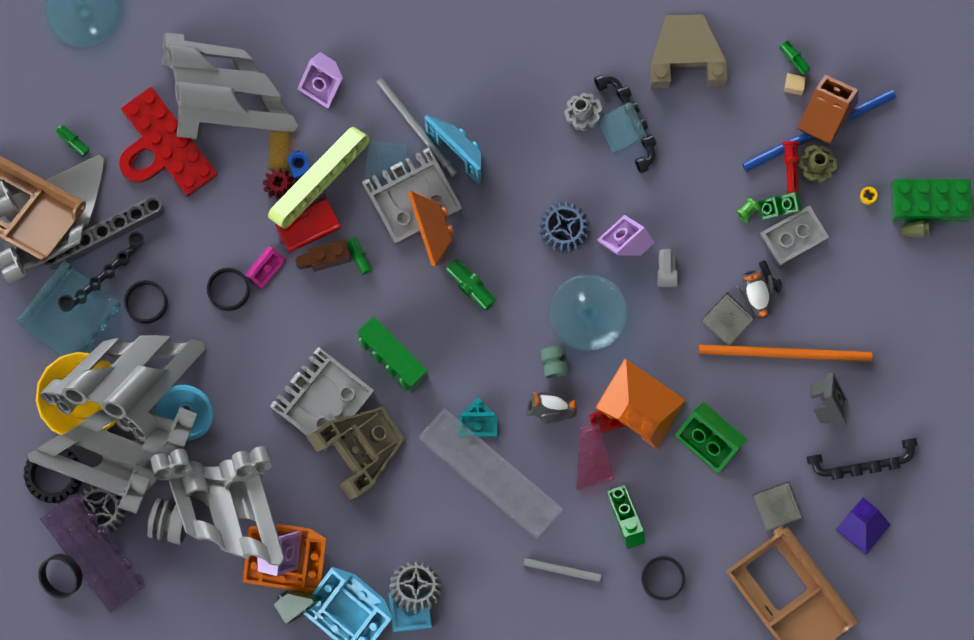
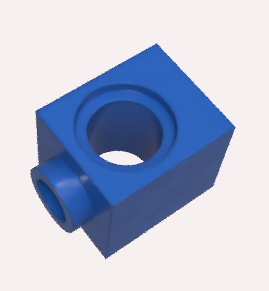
(295, 157)

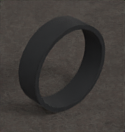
(224, 270)
(134, 286)
(676, 563)
(48, 588)

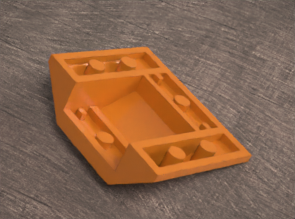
(432, 225)
(641, 403)
(310, 562)

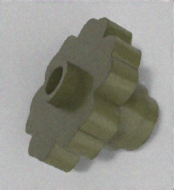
(813, 171)

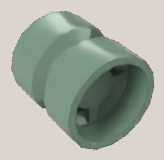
(554, 362)

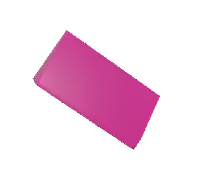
(265, 267)

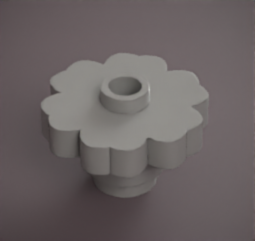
(583, 111)

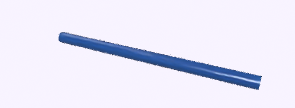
(804, 137)

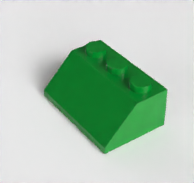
(710, 437)

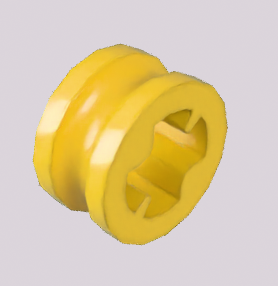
(872, 191)

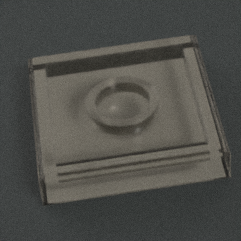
(728, 319)
(777, 506)

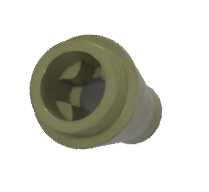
(916, 229)

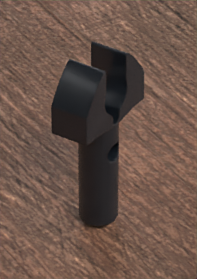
(765, 269)

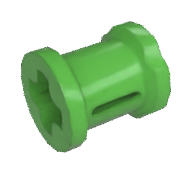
(747, 210)

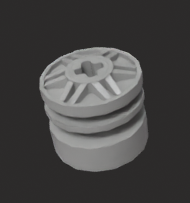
(165, 520)

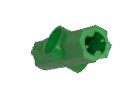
(470, 284)

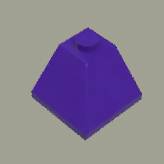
(863, 525)

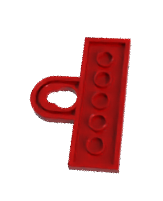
(159, 135)

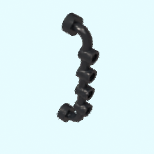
(623, 94)
(67, 303)
(873, 466)

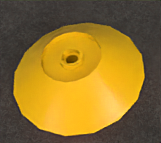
(50, 414)

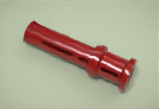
(791, 159)

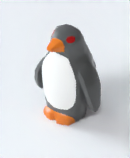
(756, 292)
(550, 408)

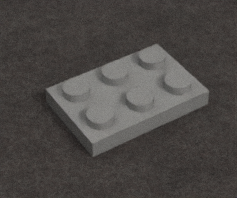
(794, 235)

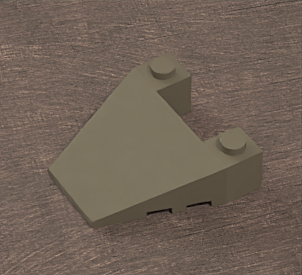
(687, 43)
(364, 443)

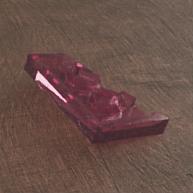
(593, 460)

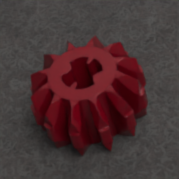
(271, 186)

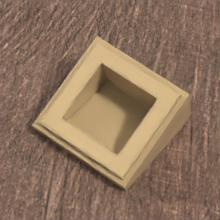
(794, 84)

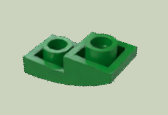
(780, 205)

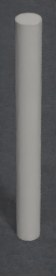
(562, 570)

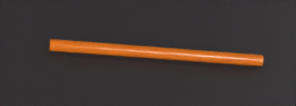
(785, 353)

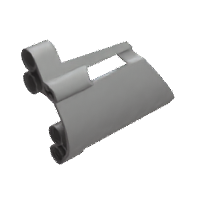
(80, 181)

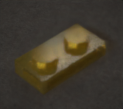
(278, 150)

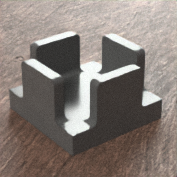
(836, 401)

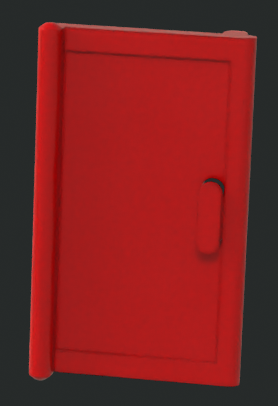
(311, 227)

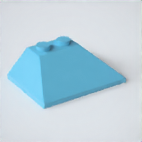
(457, 140)
(348, 608)

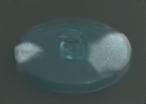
(82, 20)
(588, 312)

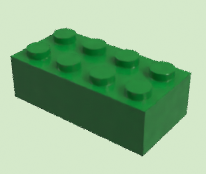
(931, 200)
(392, 354)

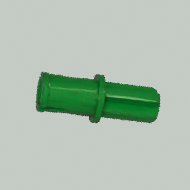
(794, 57)
(72, 140)
(359, 255)

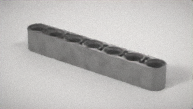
(113, 232)

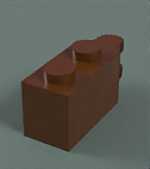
(324, 256)

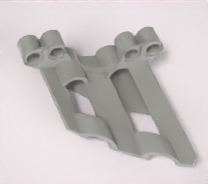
(208, 91)
(127, 387)
(125, 462)
(231, 493)

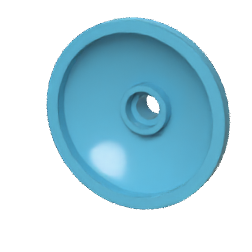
(188, 396)

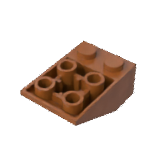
(828, 109)

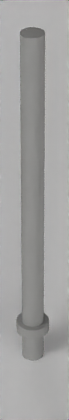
(445, 164)

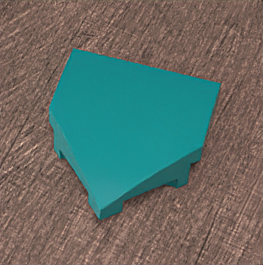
(480, 419)

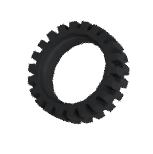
(30, 482)

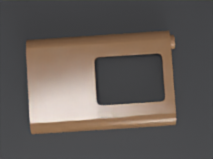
(44, 217)
(812, 615)

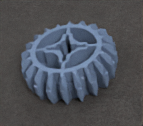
(557, 213)

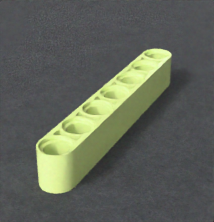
(318, 177)

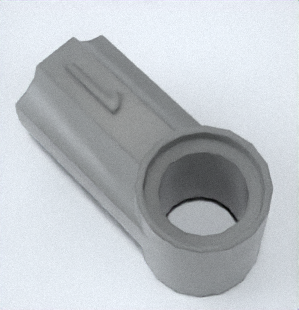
(667, 273)

